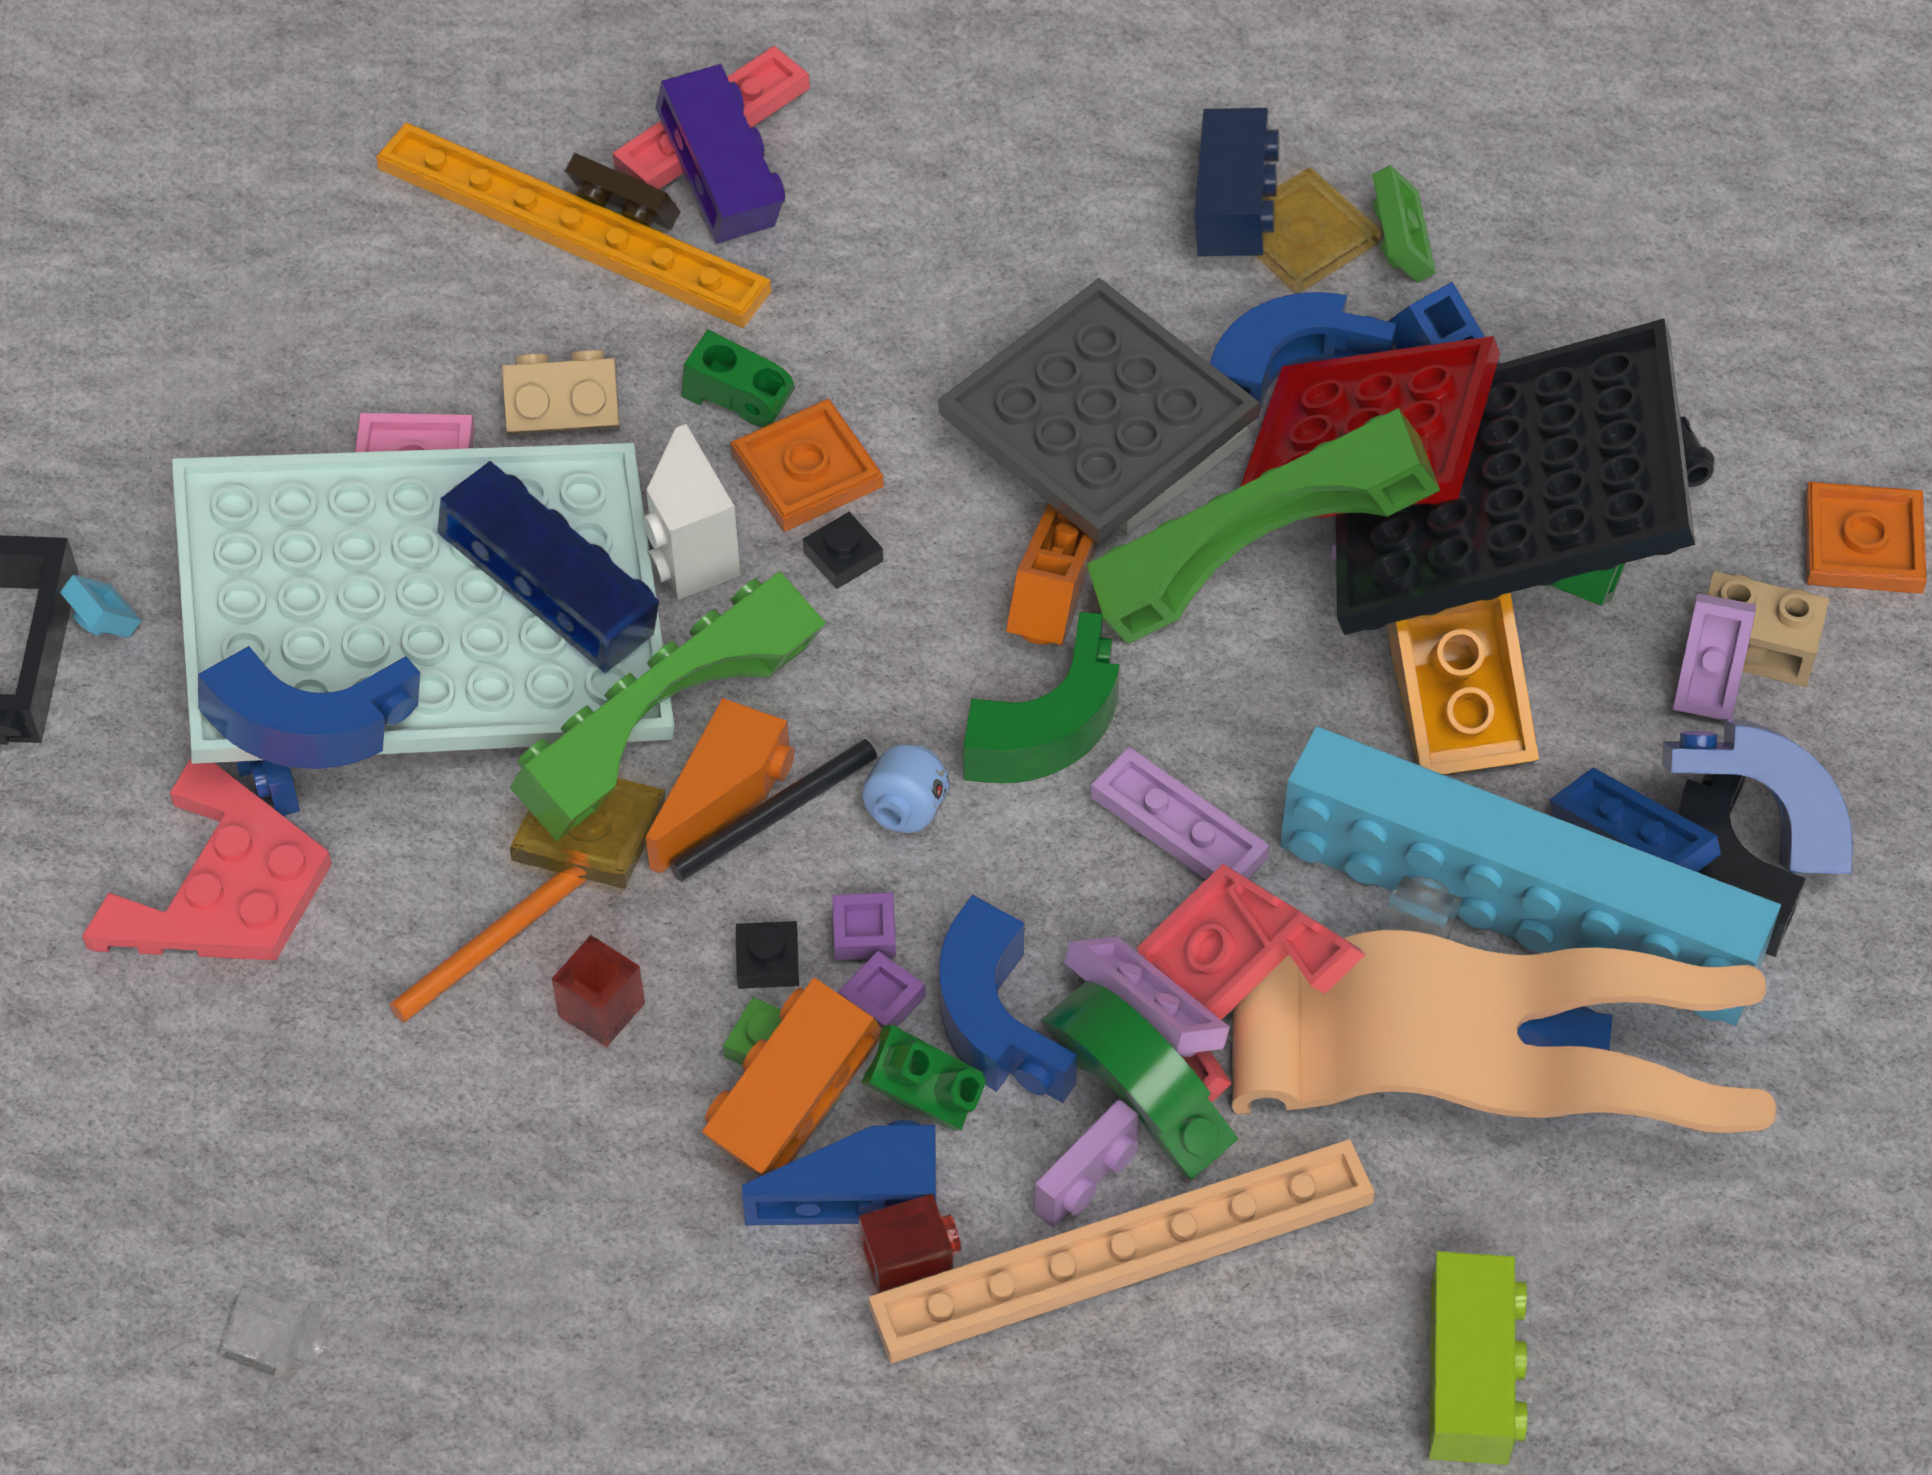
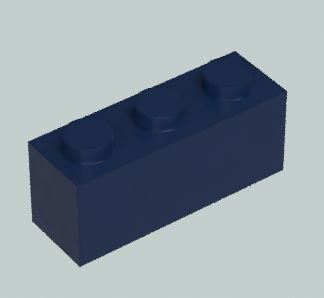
(1235, 182)

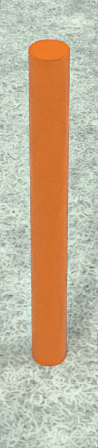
(484, 945)

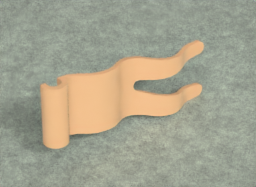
(1447, 1022)

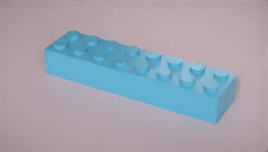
(1512, 864)

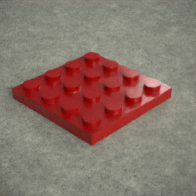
(1433, 385)

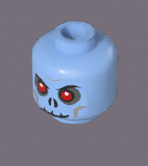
(906, 785)

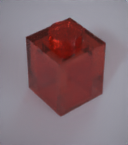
(598, 990)
(908, 1242)

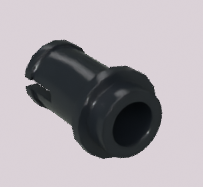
(1698, 458)

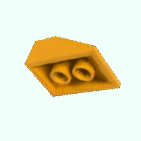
(1464, 687)

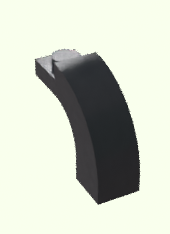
(1710, 807)

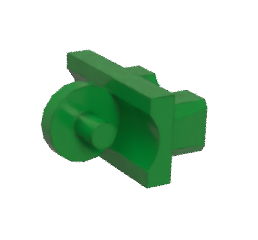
(924, 1078)

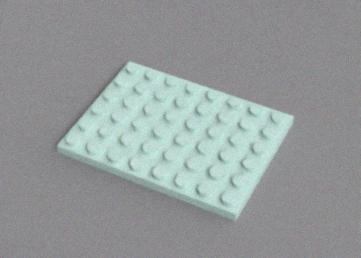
(343, 572)

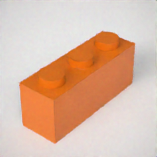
(792, 1079)

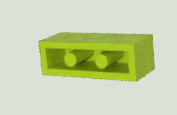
(1476, 1358)

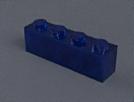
(548, 566)

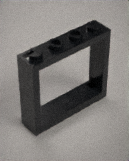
(45, 566)

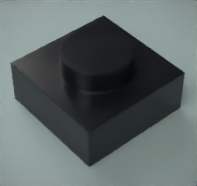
(843, 550)
(767, 954)

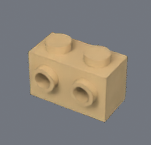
(1783, 629)

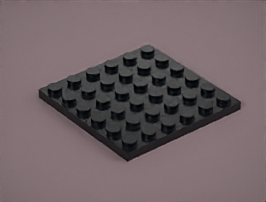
(1563, 480)

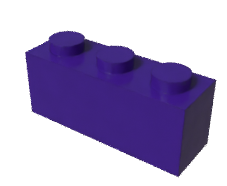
(720, 153)

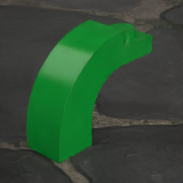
(1051, 732)
(1144, 1073)

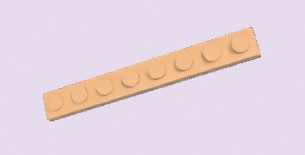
(1120, 1251)

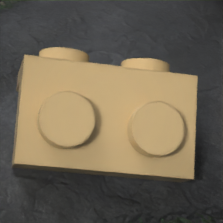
(561, 394)

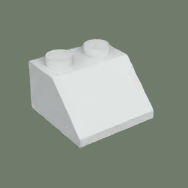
(690, 520)

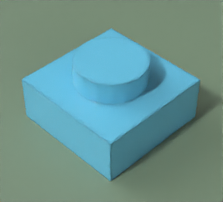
(99, 607)

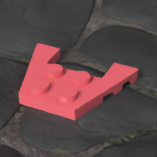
(241, 890)
(1230, 940)

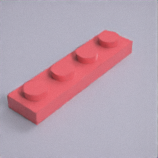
(765, 86)

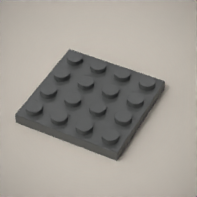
(1098, 409)

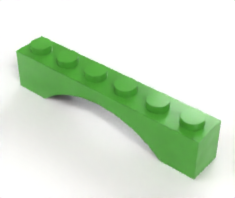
(1364, 471)
(580, 769)

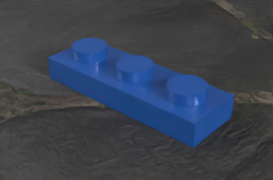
(1631, 818)

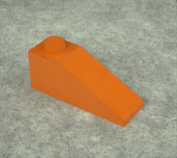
(1050, 580)
(722, 779)

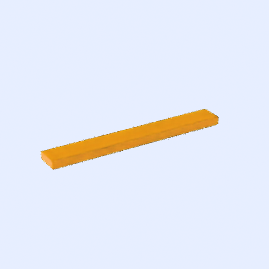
(575, 225)

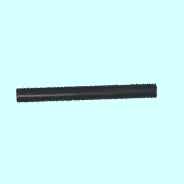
(772, 810)

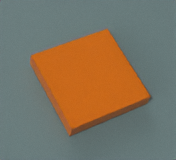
(806, 464)
(1865, 537)

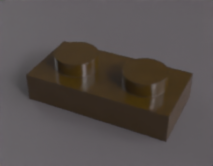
(637, 199)

